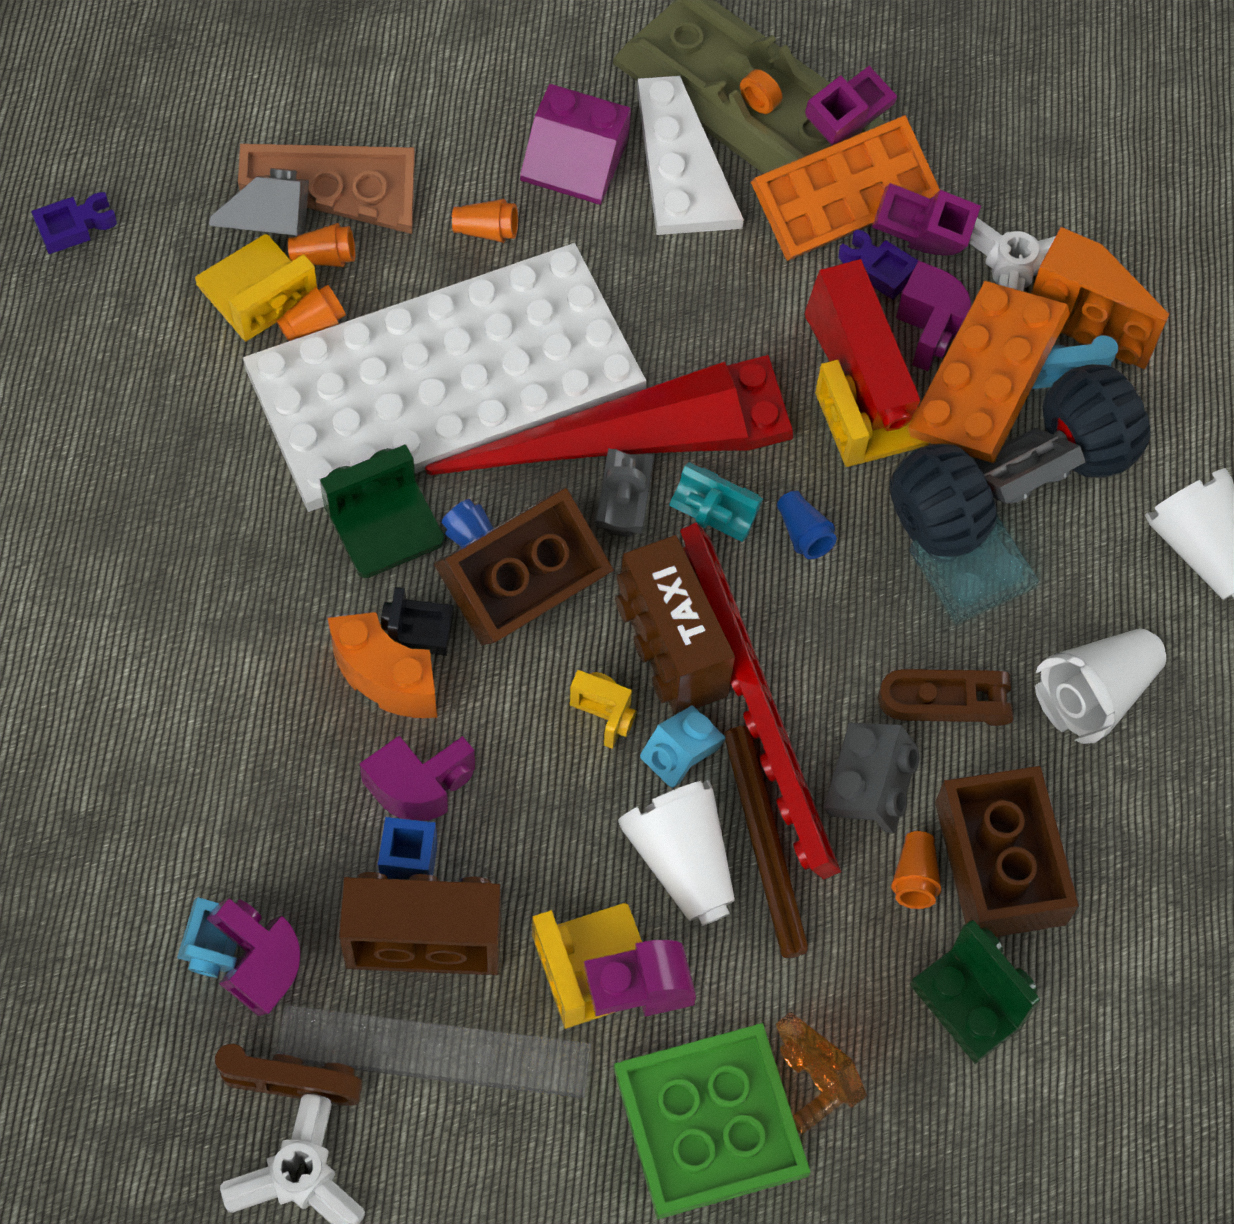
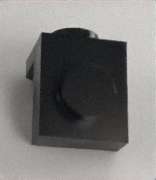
(418, 623)

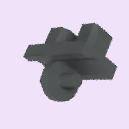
(624, 493)

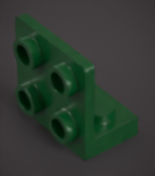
(977, 992)

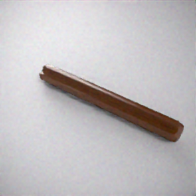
(766, 843)

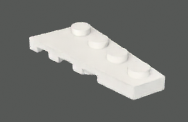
(682, 168)

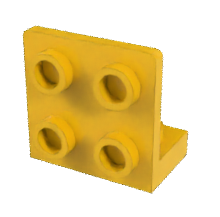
(256, 285)
(850, 427)
(569, 944)

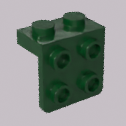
(380, 512)

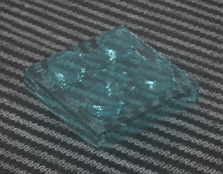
(980, 578)

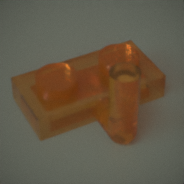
(826, 1064)

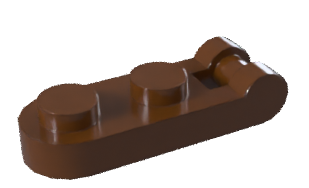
(946, 696)
(287, 1076)

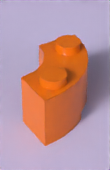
(381, 668)

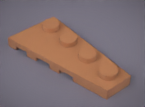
(343, 180)

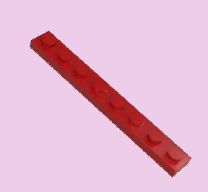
(763, 716)

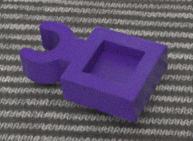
(67, 224)
(885, 265)

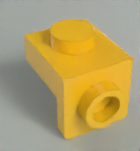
(606, 699)

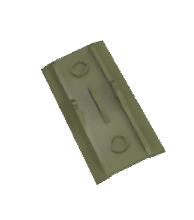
(712, 56)

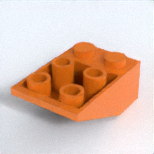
(1100, 297)

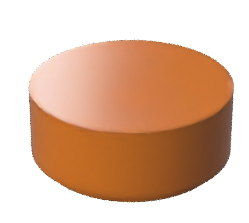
(761, 91)

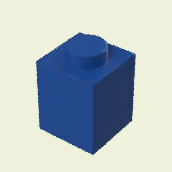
(407, 848)

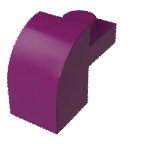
(848, 107)
(929, 225)
(938, 306)
(413, 788)
(269, 956)
(649, 977)

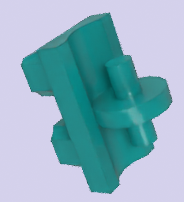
(716, 502)

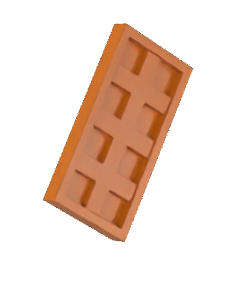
(841, 186)
(989, 370)

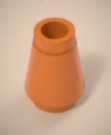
(487, 220)
(324, 246)
(311, 314)
(917, 872)

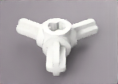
(1011, 256)
(312, 1189)

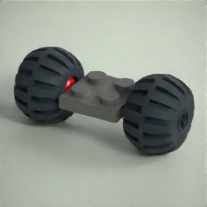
(1091, 427)

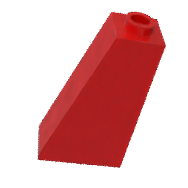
(856, 332)

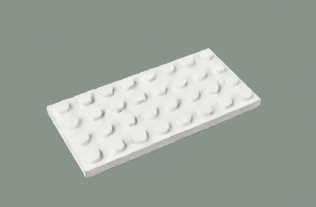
(445, 370)

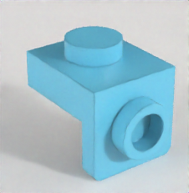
(681, 744)
(204, 944)

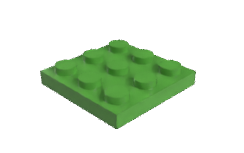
(710, 1121)

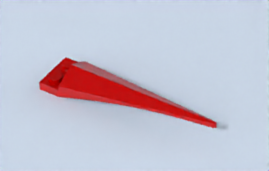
(702, 411)

